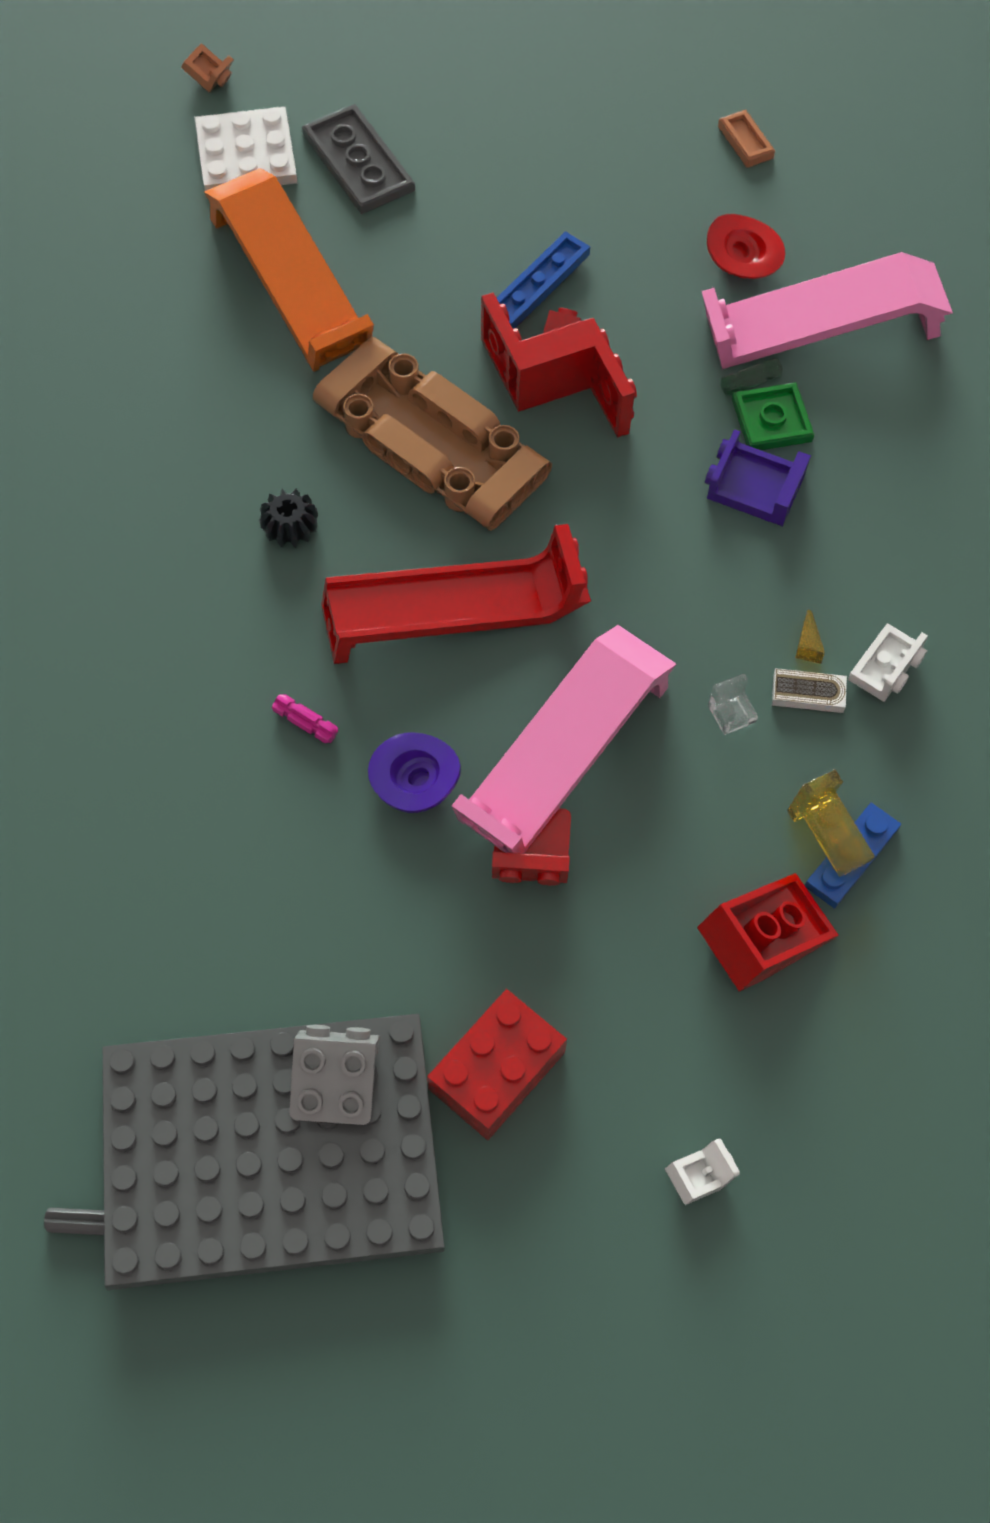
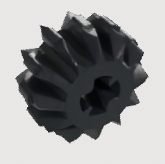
(288, 517)

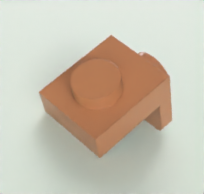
(207, 68)

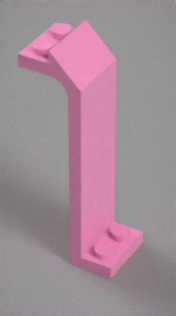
(827, 308)
(564, 740)

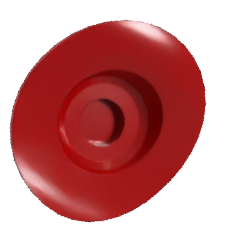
(745, 246)

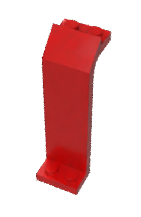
(455, 597)

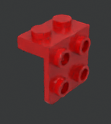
(545, 858)

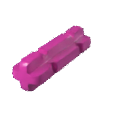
(305, 718)

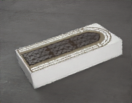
(809, 690)

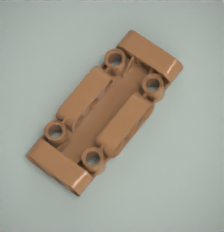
(432, 432)

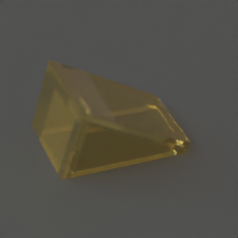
(810, 643)

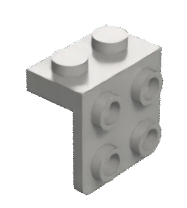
(333, 1075)

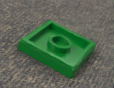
(773, 416)

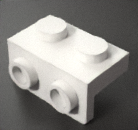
(887, 661)

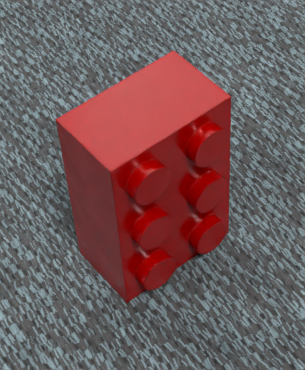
(496, 1064)

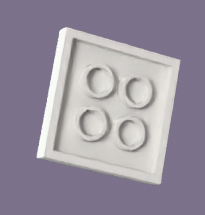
(245, 142)

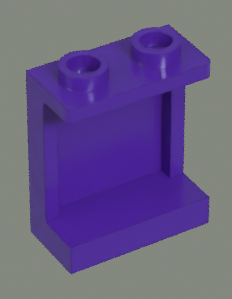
(755, 480)

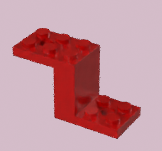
(557, 364)

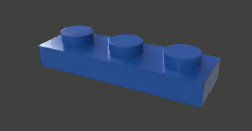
(877, 830)

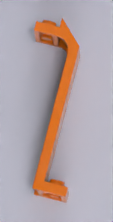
(289, 266)

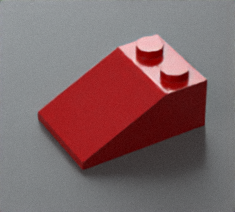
(766, 930)

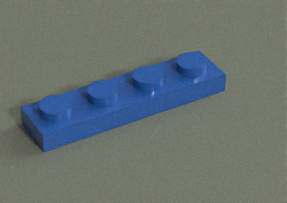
(543, 277)

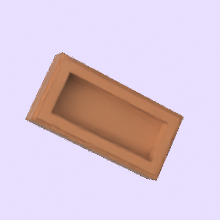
(746, 138)

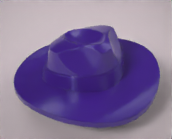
(413, 771)

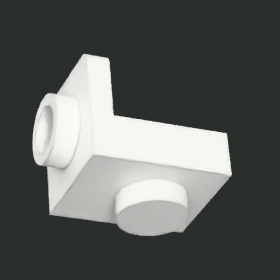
(703, 1172)

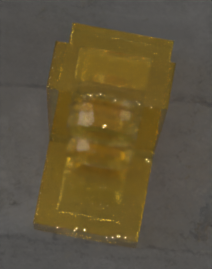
(831, 823)

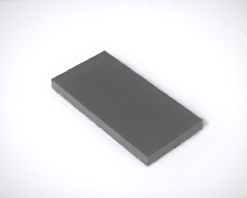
(358, 158)

